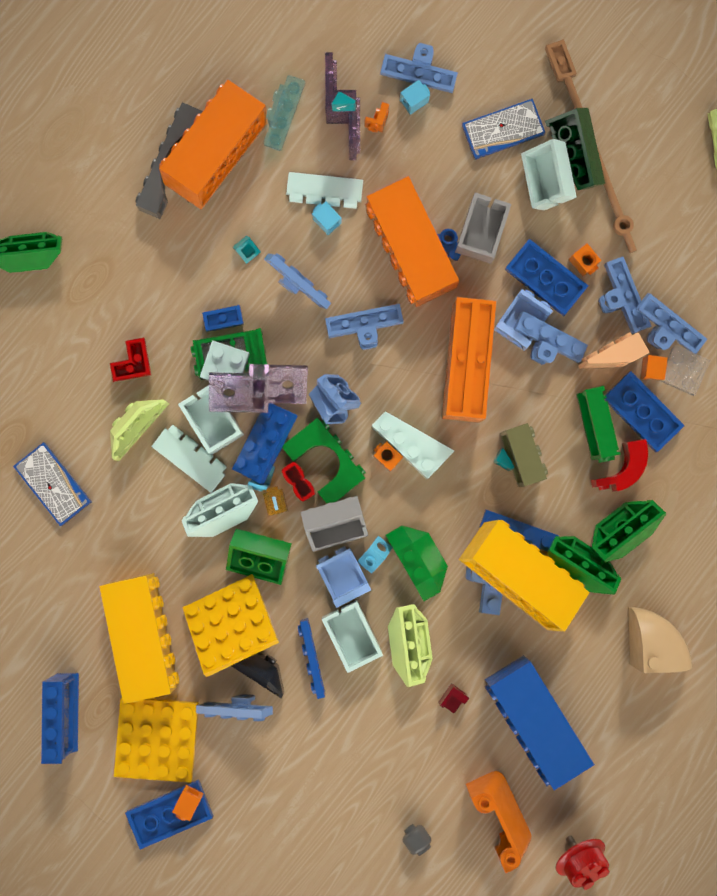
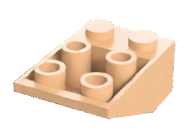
(626, 350)

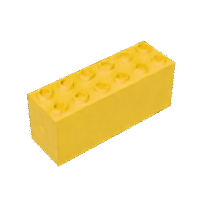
(524, 575)
(139, 638)

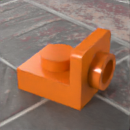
(380, 117)

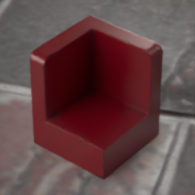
(453, 698)

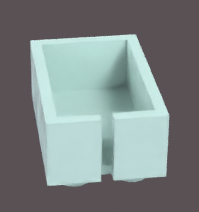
(548, 174)
(212, 428)
(352, 636)

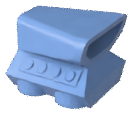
(334, 398)

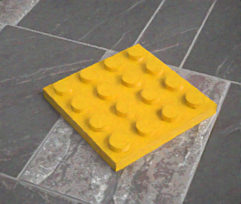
(230, 625)
(156, 740)

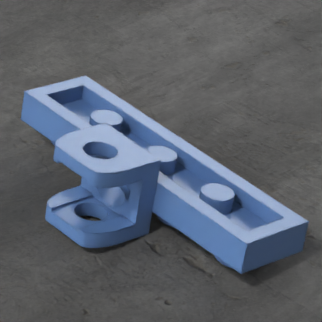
(419, 69)
(295, 281)
(623, 295)
(365, 324)
(669, 326)
(549, 340)
(490, 597)
(239, 708)

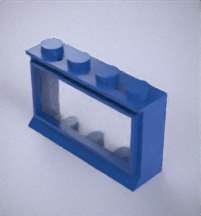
(59, 717)

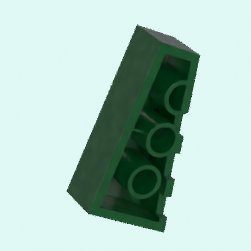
(577, 132)

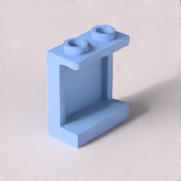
(523, 302)
(342, 576)

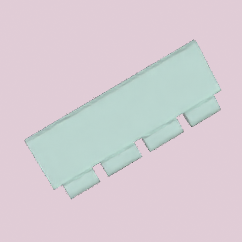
(324, 187)
(193, 463)

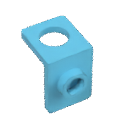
(257, 486)
(374, 556)

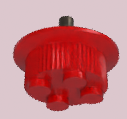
(583, 862)

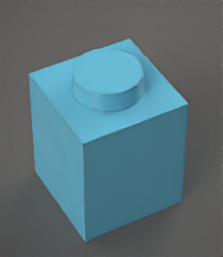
(415, 96)
(326, 217)

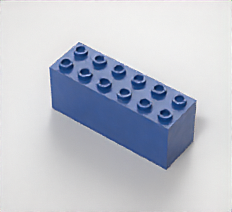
(539, 723)

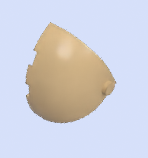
(656, 644)

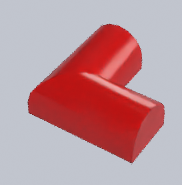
(137, 362)

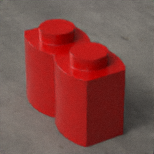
(295, 476)

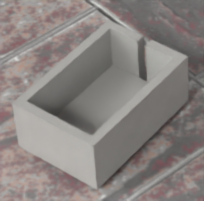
(483, 228)
(334, 523)

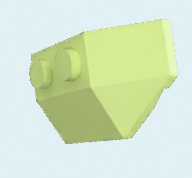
(133, 425)
(410, 644)

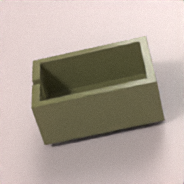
(524, 455)

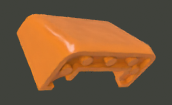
(493, 793)

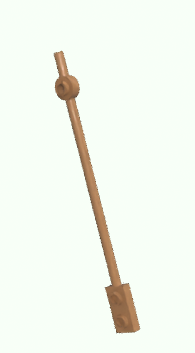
(565, 71)

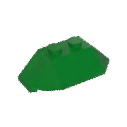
(29, 251)
(626, 529)
(420, 559)
(584, 565)

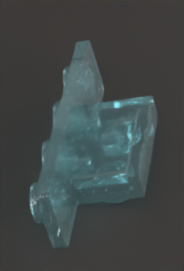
(283, 111)

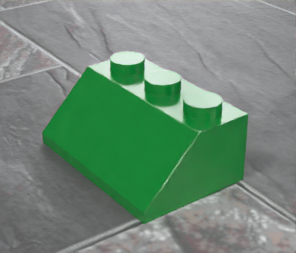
(258, 556)

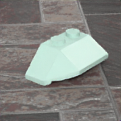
(220, 510)

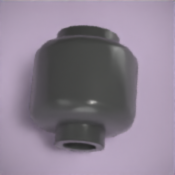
(417, 839)

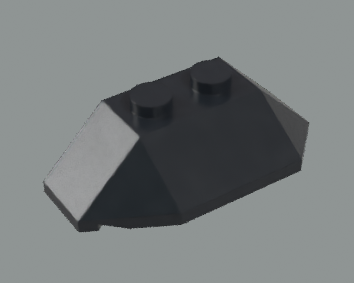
(263, 671)

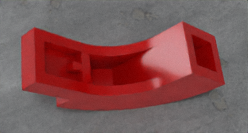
(634, 466)

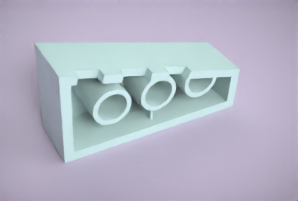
(416, 447)

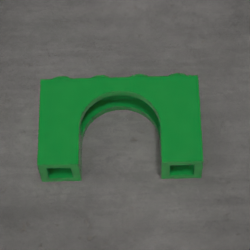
(317, 435)

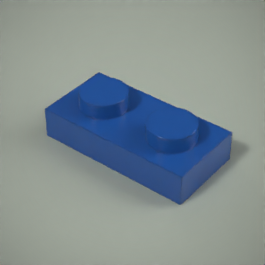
(223, 318)

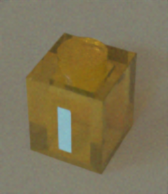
(275, 501)

